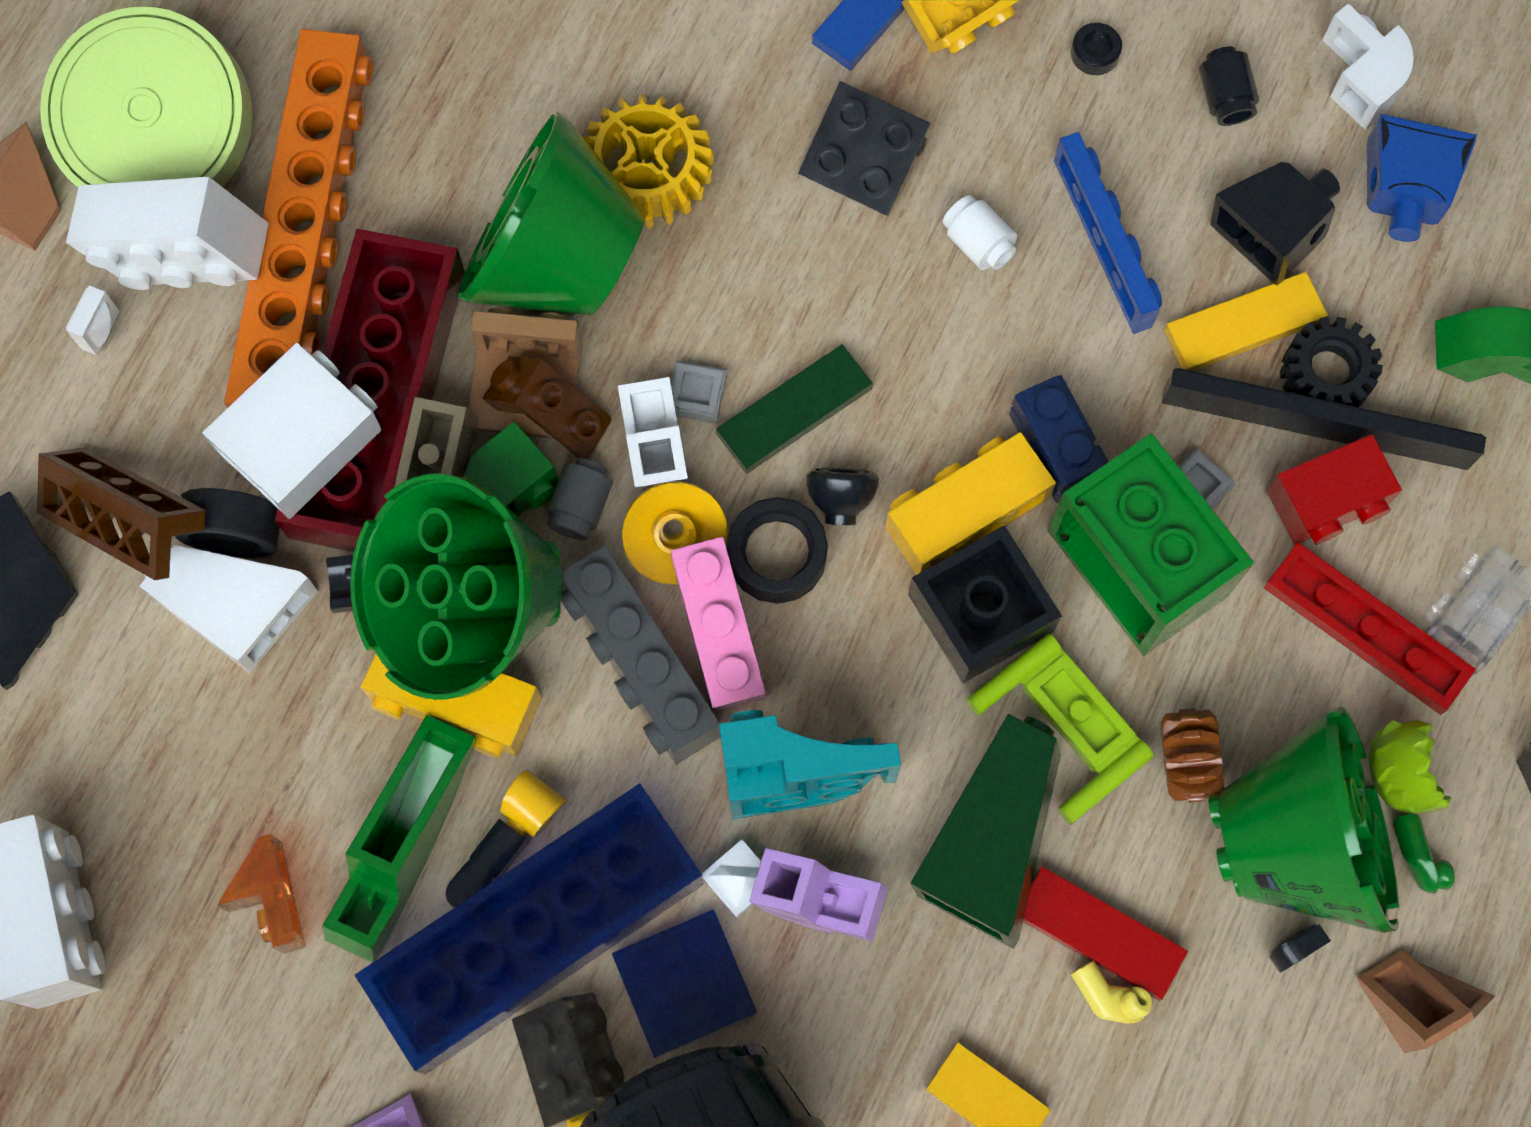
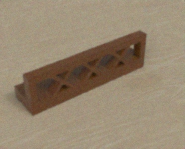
(116, 493)

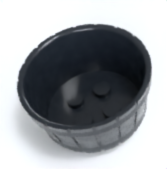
(708, 1090)

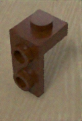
(548, 400)

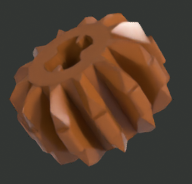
(1192, 755)

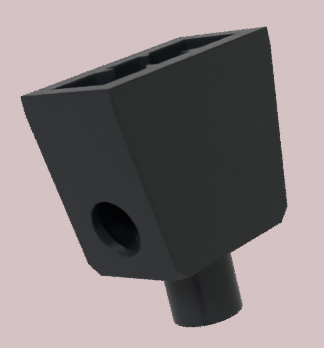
(1276, 217)

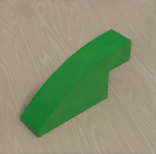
(398, 838)

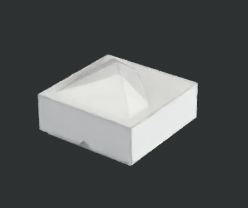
(92, 320)
(734, 877)

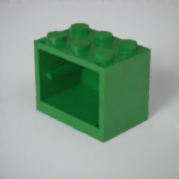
(1148, 544)

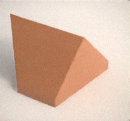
(25, 191)
(1420, 1001)

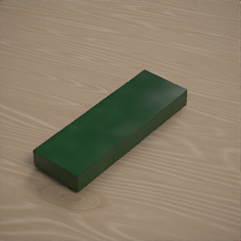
(794, 409)

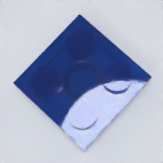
(684, 984)

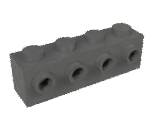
(641, 656)

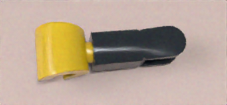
(528, 807)

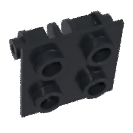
(864, 148)

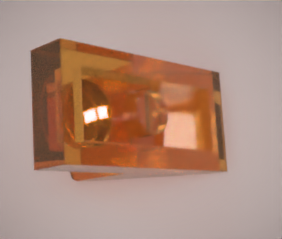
(267, 880)

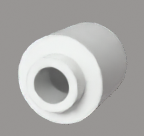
(980, 233)

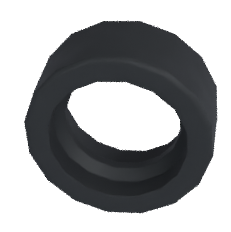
(782, 511)
(234, 523)

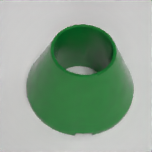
(557, 231)

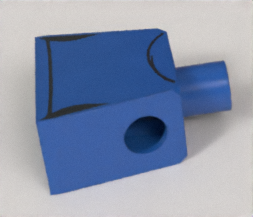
(1414, 172)

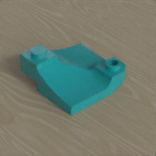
(784, 772)

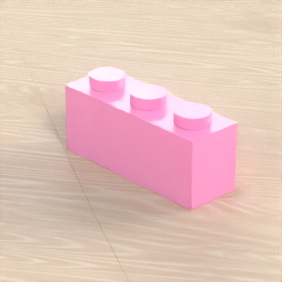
(717, 625)

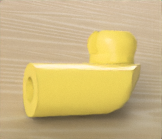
(1111, 1001)

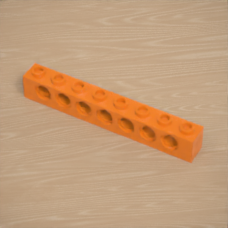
(319, 62)

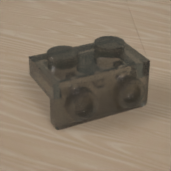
(568, 1057)

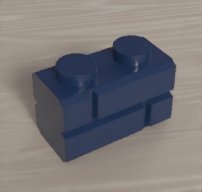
(1057, 433)

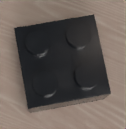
(984, 604)

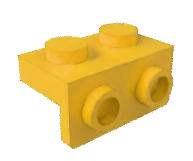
(952, 21)

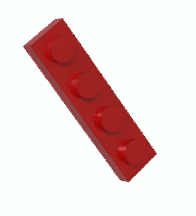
(1370, 629)

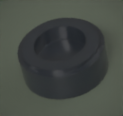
(1096, 49)

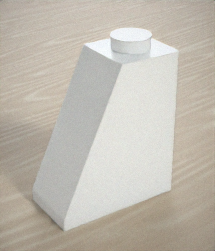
(232, 600)

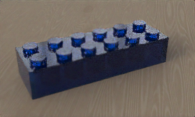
(529, 930)

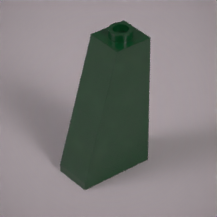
(993, 836)

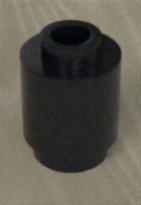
(1229, 86)

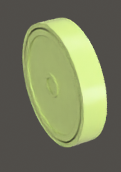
(145, 101)

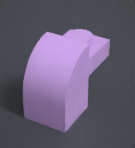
(817, 897)

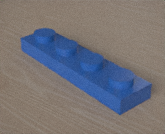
(1100, 216)

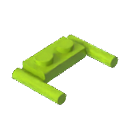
(1077, 714)

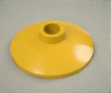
(644, 521)

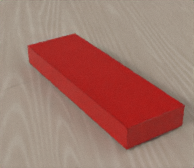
(1102, 934)

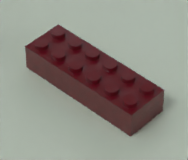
(390, 343)

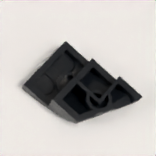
(31, 590)

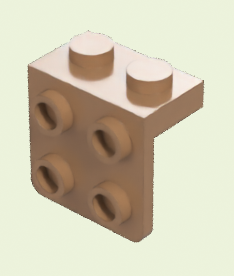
(505, 334)

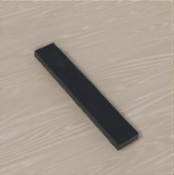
(1322, 418)

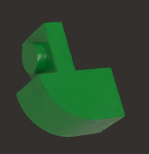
(1485, 343)

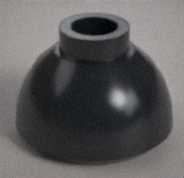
(841, 492)

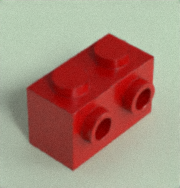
(1334, 491)

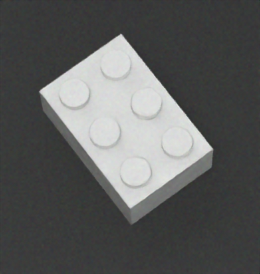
(168, 232)
(44, 917)

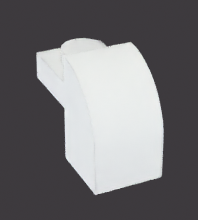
(1376, 65)
(652, 432)

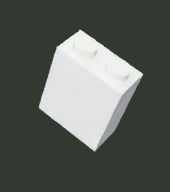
(294, 429)

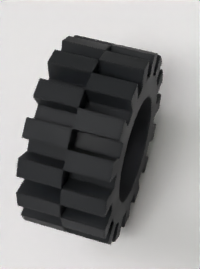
(1343, 342)

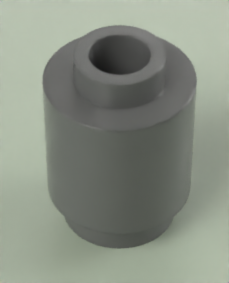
(579, 499)

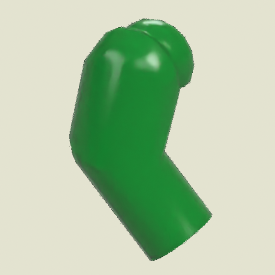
(1418, 856)

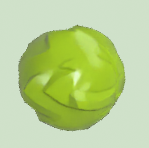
(1400, 768)

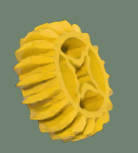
(657, 135)

